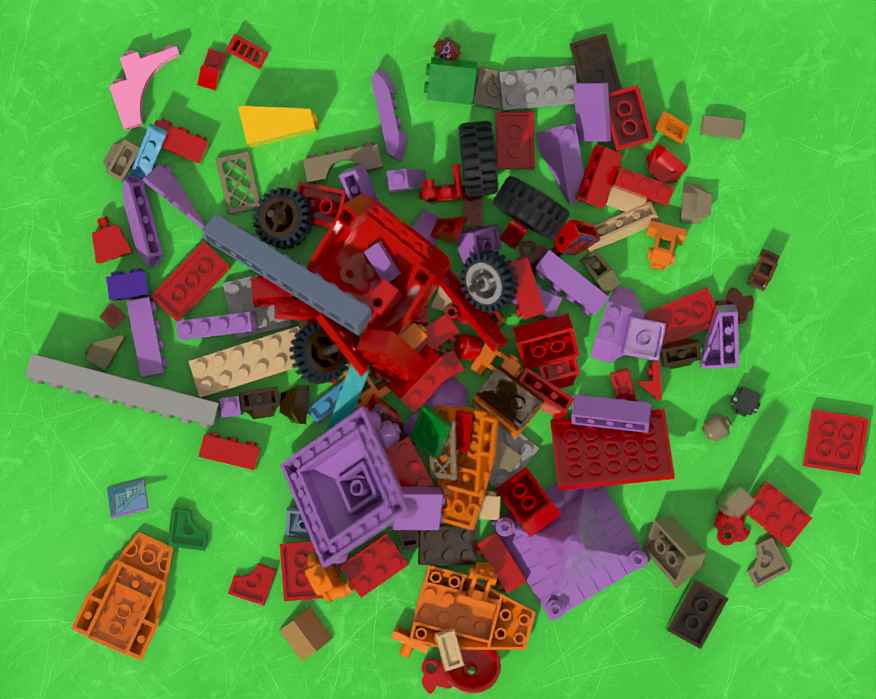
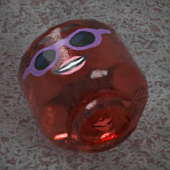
(447, 49)

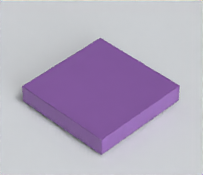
(643, 338)

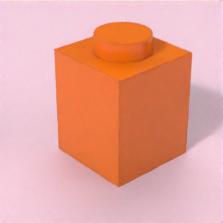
(414, 335)

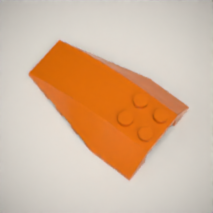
(474, 467)
(128, 598)

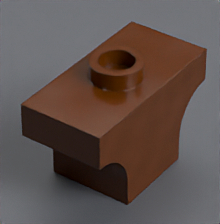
(763, 270)

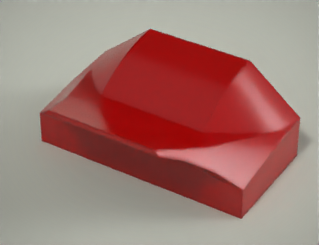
(665, 165)
(448, 229)
(561, 373)

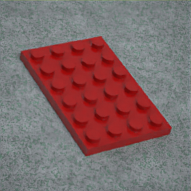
(611, 456)

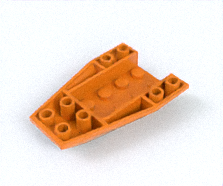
(475, 628)

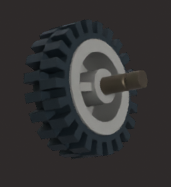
(489, 280)

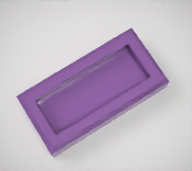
(382, 262)

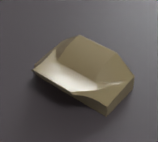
(121, 159)
(695, 204)

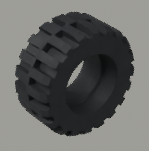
(478, 158)
(531, 207)

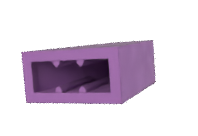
(405, 180)

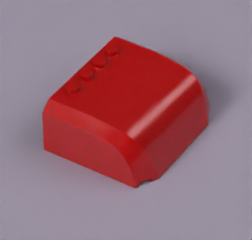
(360, 226)

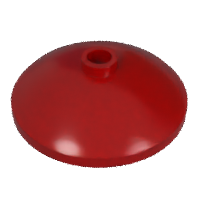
(486, 670)

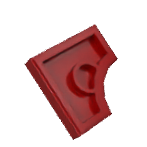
(253, 586)

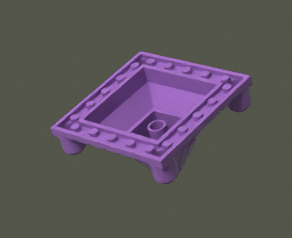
(346, 487)
(576, 552)

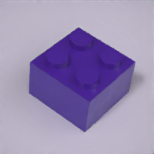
(128, 286)

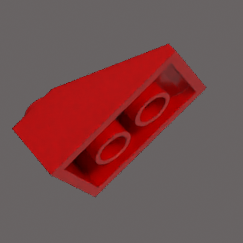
(324, 201)

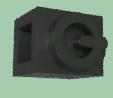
(745, 401)

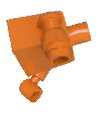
(325, 579)

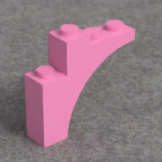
(139, 71)

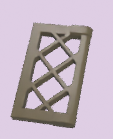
(253, 189)
(452, 458)

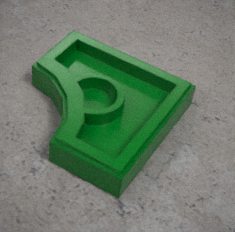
(184, 532)

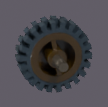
(283, 218)
(317, 355)

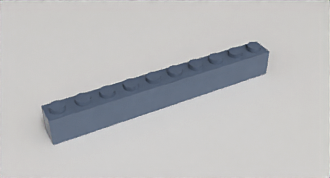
(287, 274)

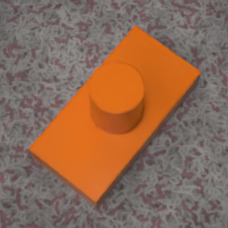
(672, 127)
(402, 635)

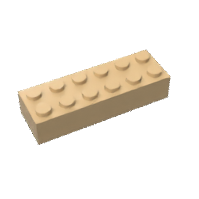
(243, 363)

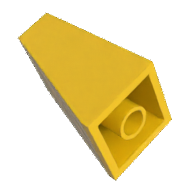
(275, 124)

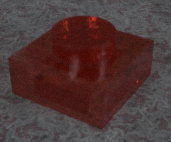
(112, 316)

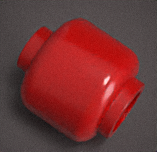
(468, 347)

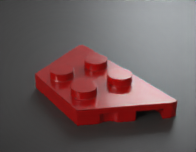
(346, 341)

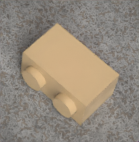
(490, 506)

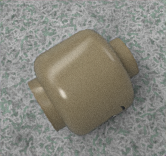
(716, 427)

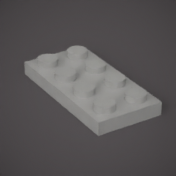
(537, 87)

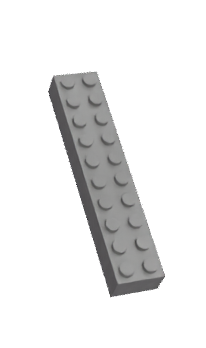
(122, 389)

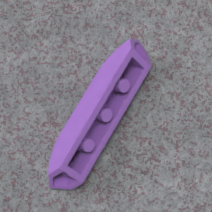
(394, 139)
(141, 221)

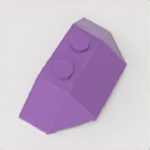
(613, 325)
(449, 393)

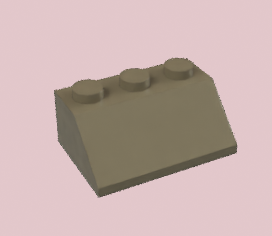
(674, 549)

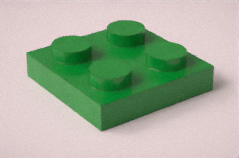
(430, 431)

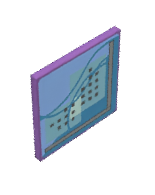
(127, 498)

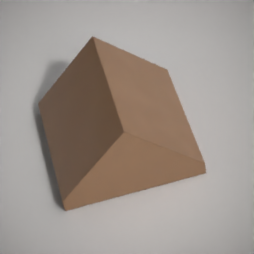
(306, 634)

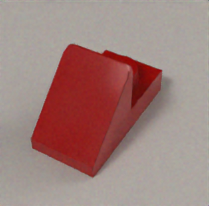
(211, 69)
(653, 387)

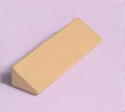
(624, 225)

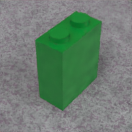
(450, 80)

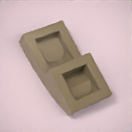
(721, 127)

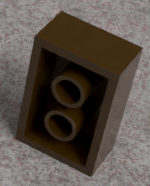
(696, 613)

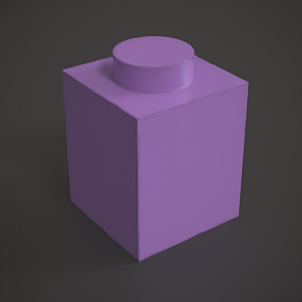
(230, 406)

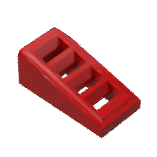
(232, 43)

